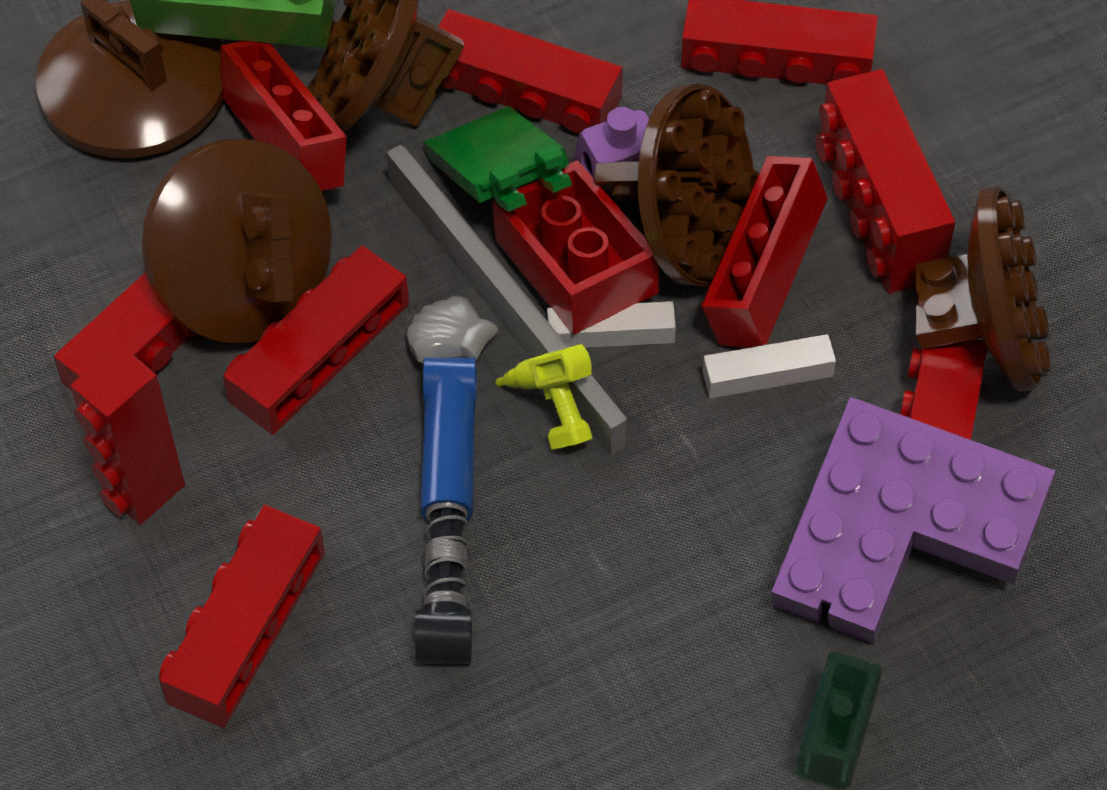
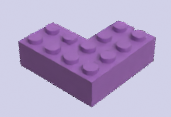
(898, 489)

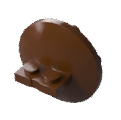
(382, 60)
(126, 87)
(687, 181)
(235, 239)
(988, 293)

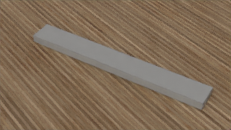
(500, 290)

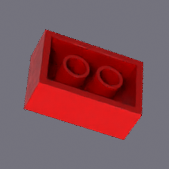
(577, 250)

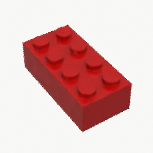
(883, 178)

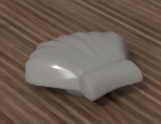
(449, 330)

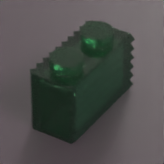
(838, 720)

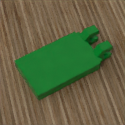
(497, 156)

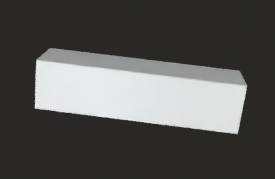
(633, 326)
(768, 366)

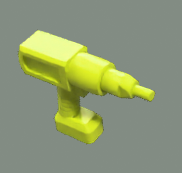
(552, 374)

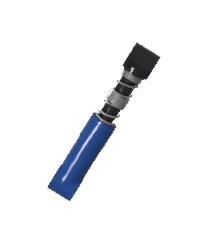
(447, 502)

